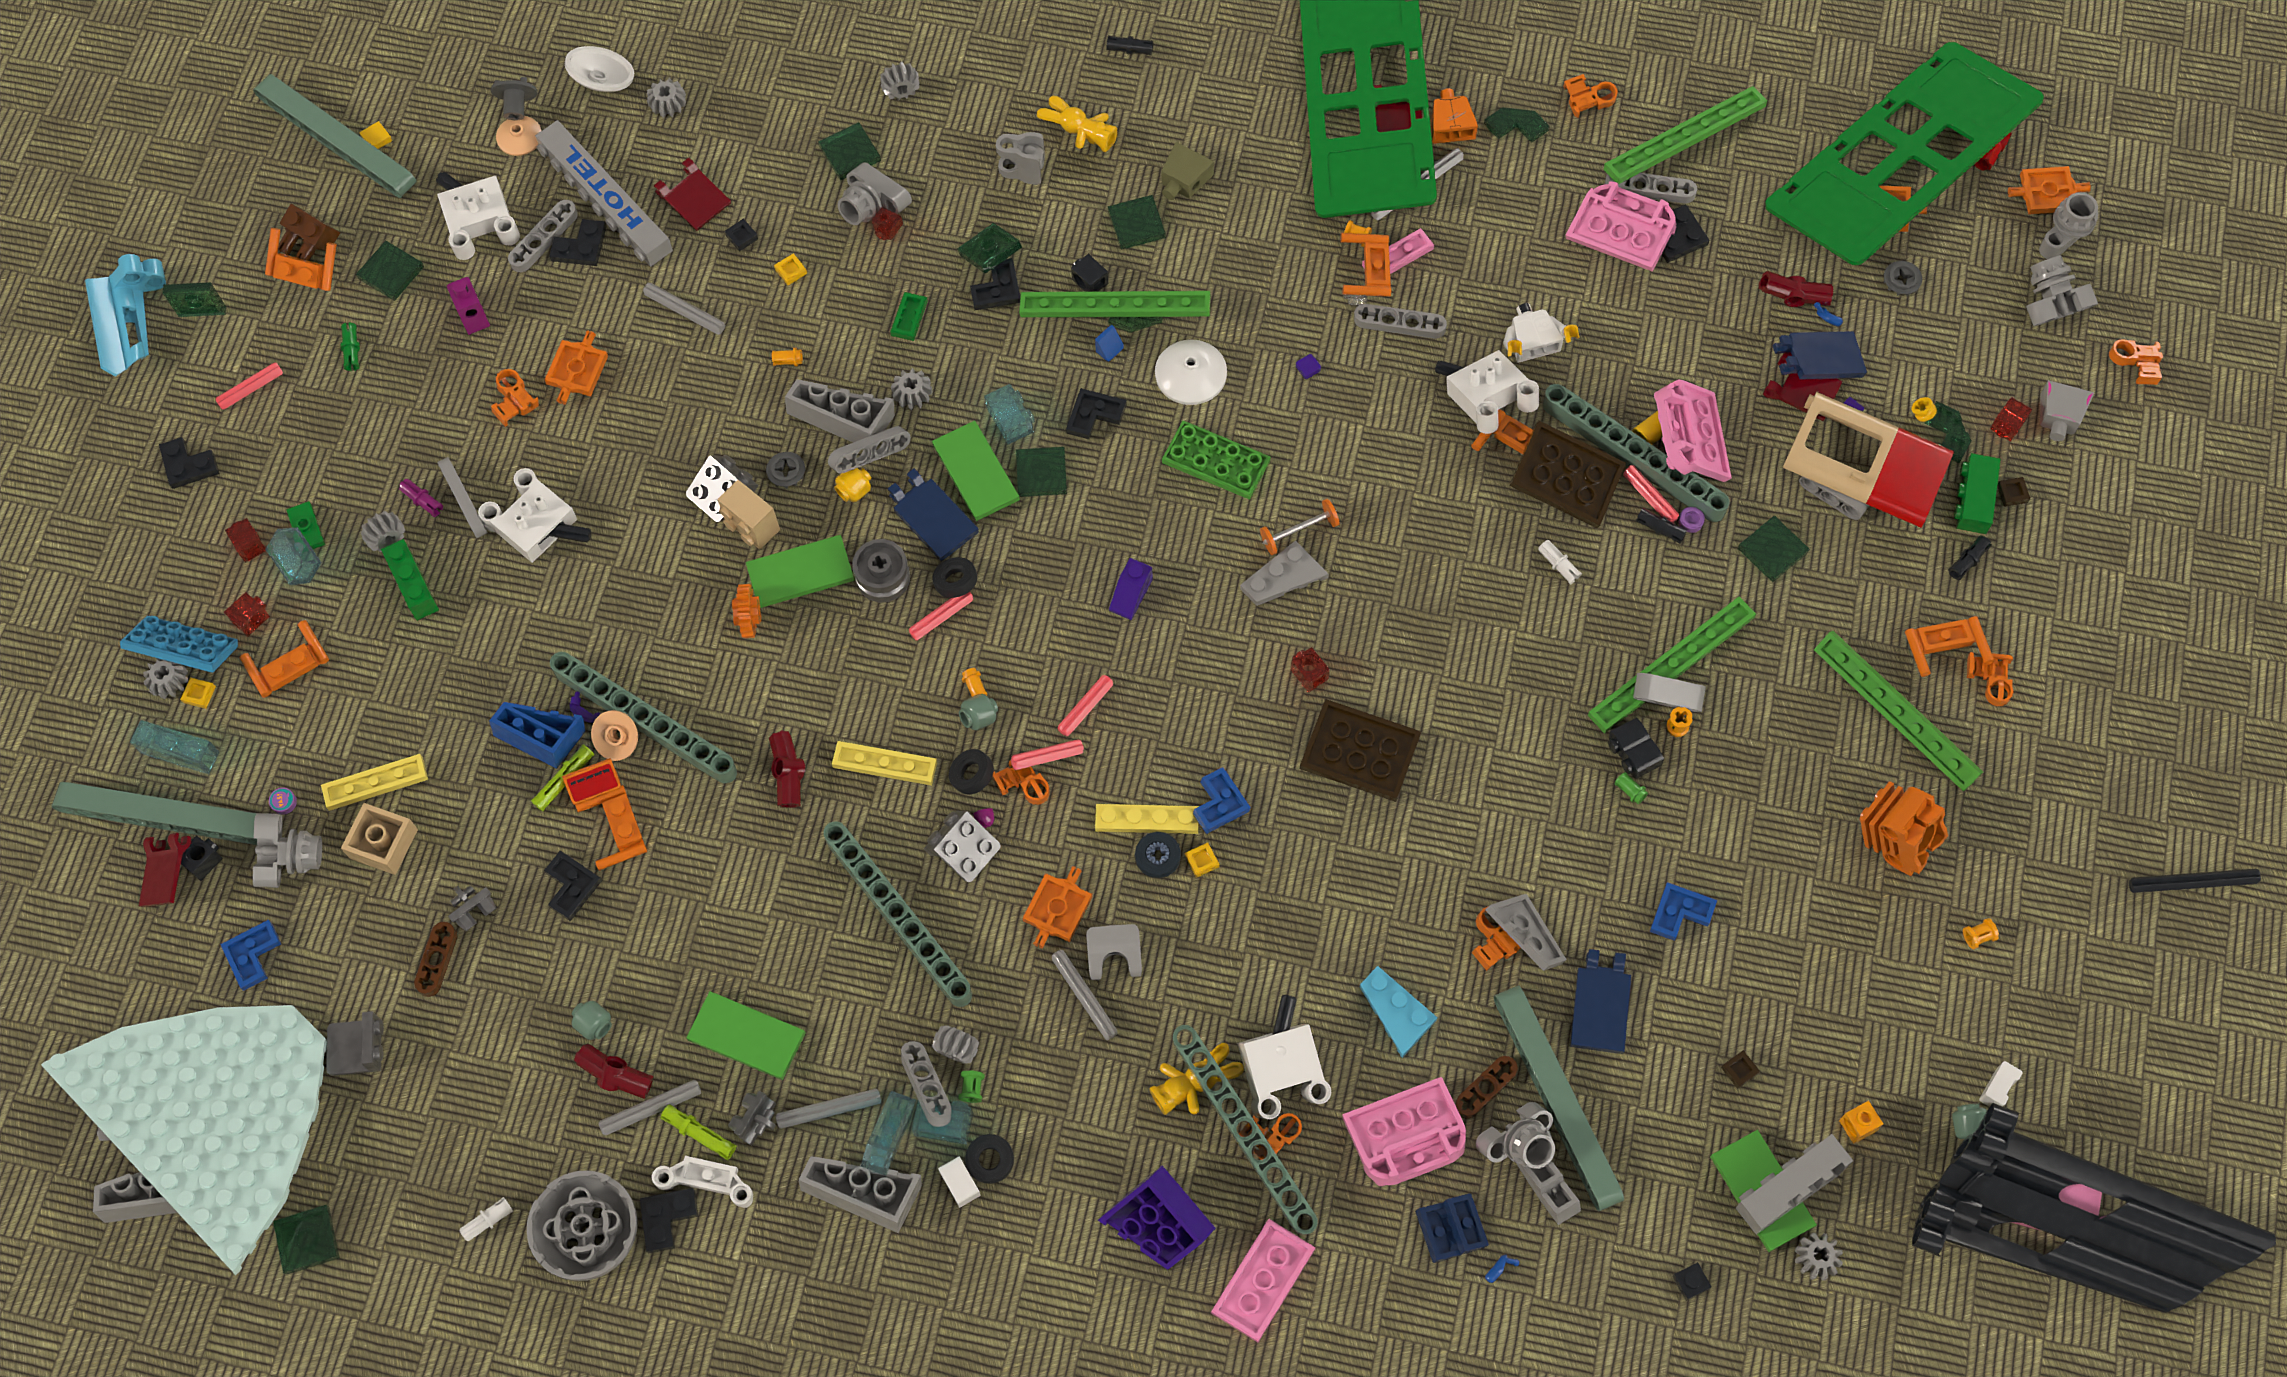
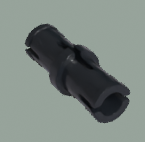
(1129, 45)
(1661, 525)
(1969, 557)

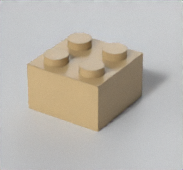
(748, 515)
(379, 838)

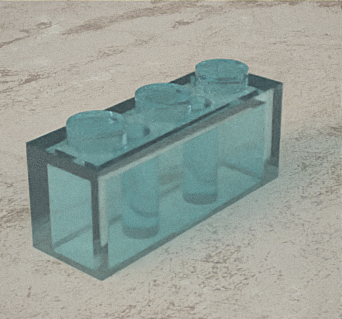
(174, 747)
(888, 1133)

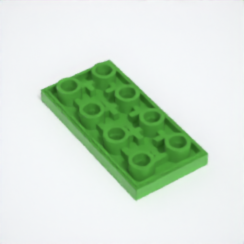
(1216, 459)
(975, 470)
(800, 571)
(746, 1035)
(1744, 1167)

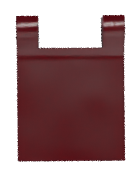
(1394, 116)
(694, 197)
(1796, 390)
(162, 870)

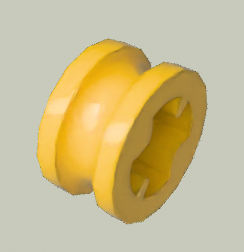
(1920, 412)

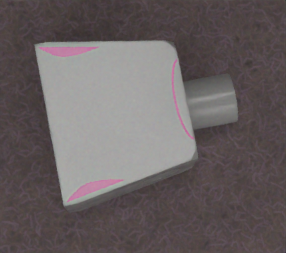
(2063, 408)

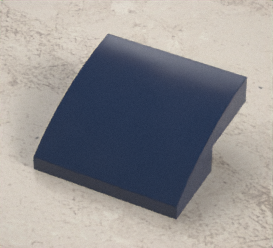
(1452, 1228)

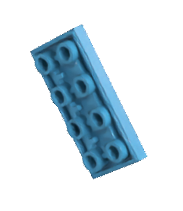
(179, 643)

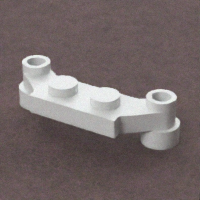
(705, 1176)

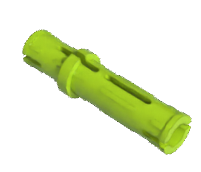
(557, 784)
(689, 1126)

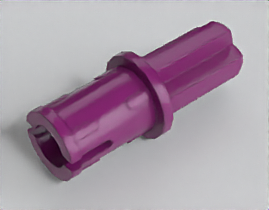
(420, 497)

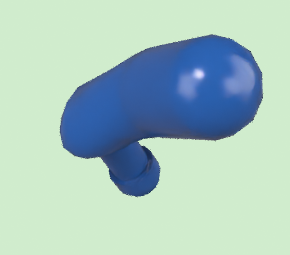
(1827, 316)
(1498, 1268)

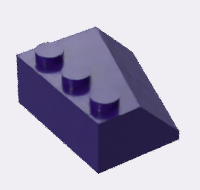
(1160, 1219)

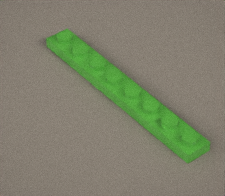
(1685, 135)
(1115, 304)
(1675, 661)
(1898, 711)

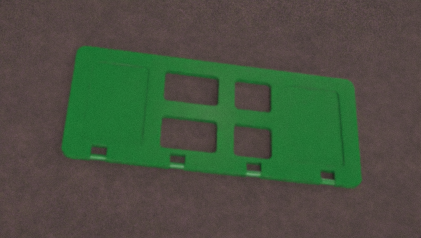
(1375, 167)
(1851, 210)

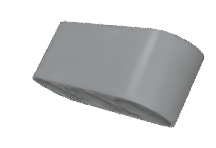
(1848, 506)
(1669, 692)

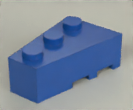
(536, 732)

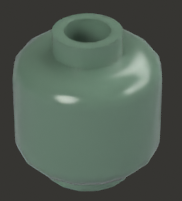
(978, 712)
(591, 1020)
(1967, 1119)

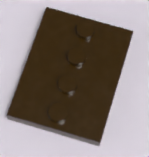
(1567, 474)
(1360, 750)

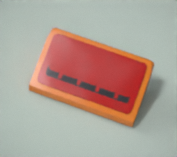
(592, 781)

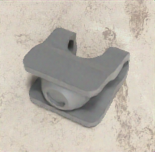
(1026, 155)
(1113, 940)

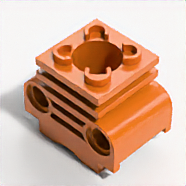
(1903, 827)

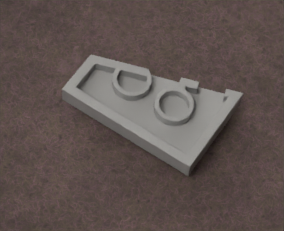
(1285, 572)
(1528, 930)

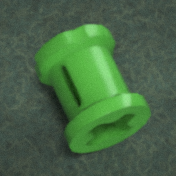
(971, 1086)

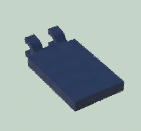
(1821, 355)
(932, 516)
(1601, 1005)

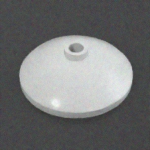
(599, 69)
(1190, 383)

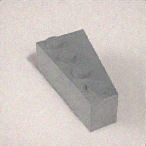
(839, 411)
(1794, 1184)
(862, 1191)
(128, 1199)

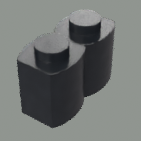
(1635, 748)

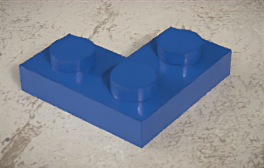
(1226, 801)
(1679, 904)
(244, 950)

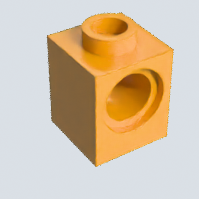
(1861, 1122)

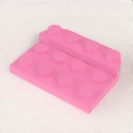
(1623, 225)
(1692, 430)
(1407, 1133)

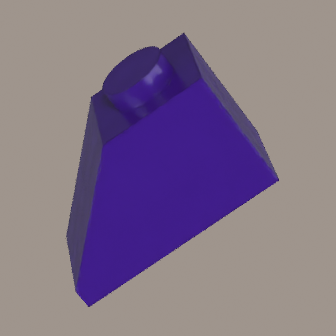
(1131, 588)

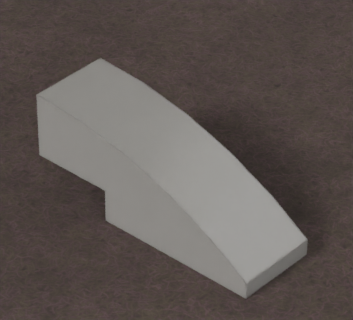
(1552, 1191)

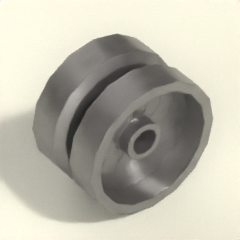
(881, 570)

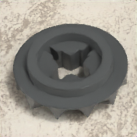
(1907, 271)
(777, 464)

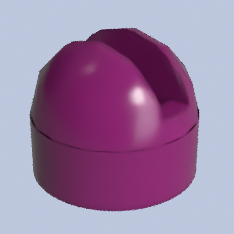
(984, 817)

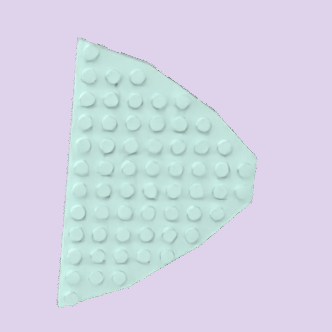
(207, 1111)

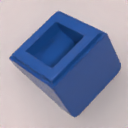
(1108, 343)

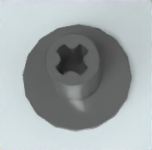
(514, 96)

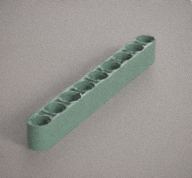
(335, 136)
(1629, 442)
(648, 726)
(155, 812)
(901, 924)
(1559, 1098)
(1256, 1136)

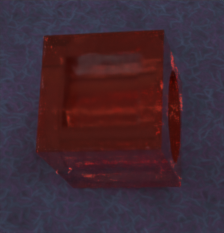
(2010, 419)
(245, 540)
(247, 613)
(1313, 678)

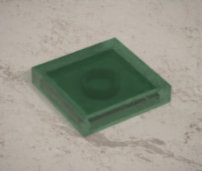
(848, 150)
(1136, 222)
(989, 248)
(390, 270)
(194, 299)
(1041, 471)
(1773, 548)
(306, 1239)

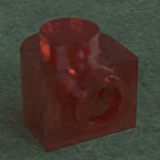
(886, 224)

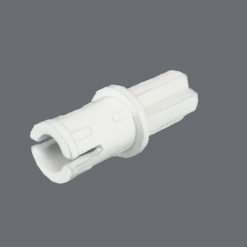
(1559, 561)
(486, 1219)

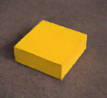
(376, 135)
(790, 269)
(198, 693)
(1202, 860)

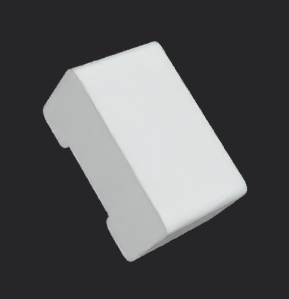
(1999, 1084)
(959, 1181)

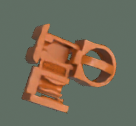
(1587, 99)
(2146, 357)
(515, 397)
(1996, 673)
(1024, 777)
(1496, 946)
(1275, 1139)

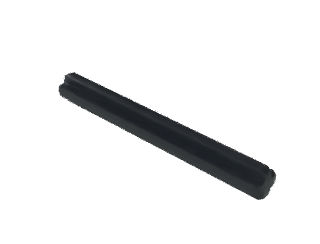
(2194, 880)

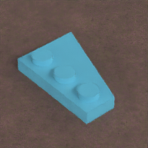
(1397, 1009)

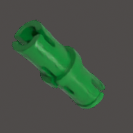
(350, 346)

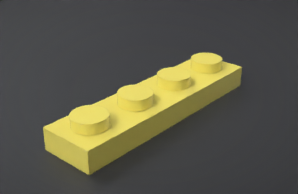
(884, 763)
(374, 782)
(1145, 818)

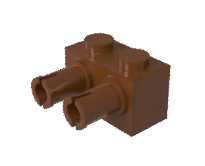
(304, 225)

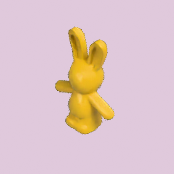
(1075, 121)
(1184, 1086)

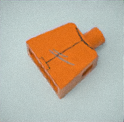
(1452, 119)

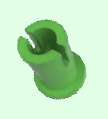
(1631, 788)

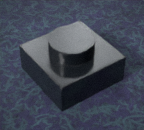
(741, 235)
(1691, 1281)

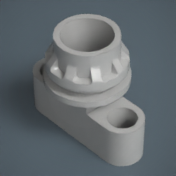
(868, 193)
(2072, 220)
(2057, 293)
(297, 851)
(1524, 1142)

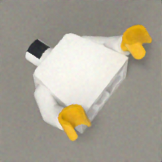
(1536, 334)

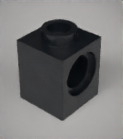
(1089, 274)
(201, 867)

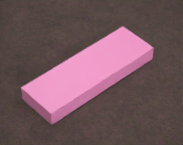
(1408, 249)

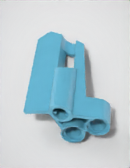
(118, 301)

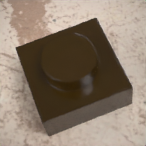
(2013, 491)
(1740, 1069)

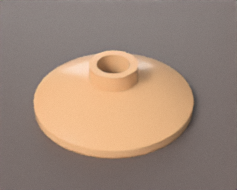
(520, 142)
(605, 737)

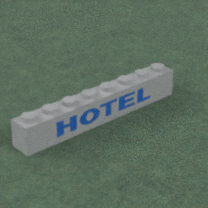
(603, 193)

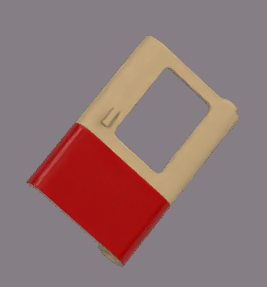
(1901, 476)

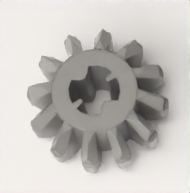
(899, 81)
(666, 97)
(920, 389)
(382, 531)
(165, 678)
(955, 1044)
(1824, 1266)

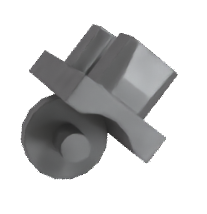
(462, 915)
(756, 1118)

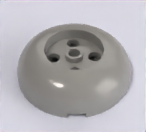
(582, 1194)

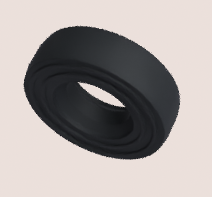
(957, 588)
(960, 765)
(996, 1174)

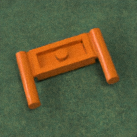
(1376, 265)
(297, 269)
(1509, 432)
(1947, 637)
(288, 666)
(622, 823)

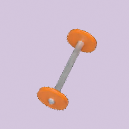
(1329, 513)

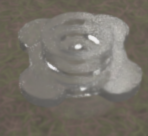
(1356, 299)

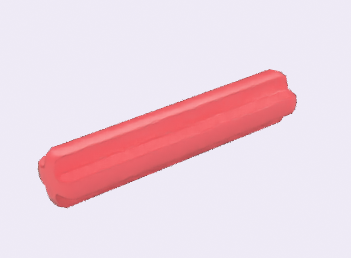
(249, 385)
(1650, 493)
(939, 615)
(1085, 705)
(1047, 754)

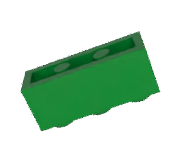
(1977, 493)
(410, 579)

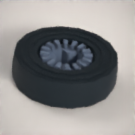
(1166, 845)

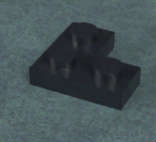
(1687, 236)
(584, 249)
(1001, 291)
(1094, 406)
(186, 469)
(577, 884)
(660, 1212)

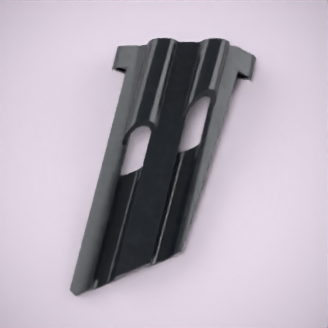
(2146, 1251)

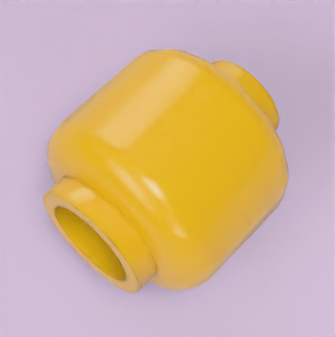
(853, 484)

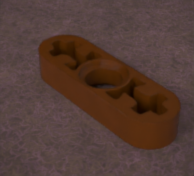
(434, 939)
(1505, 1078)

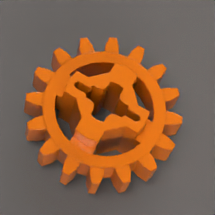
(746, 611)

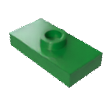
(909, 316)
(305, 519)

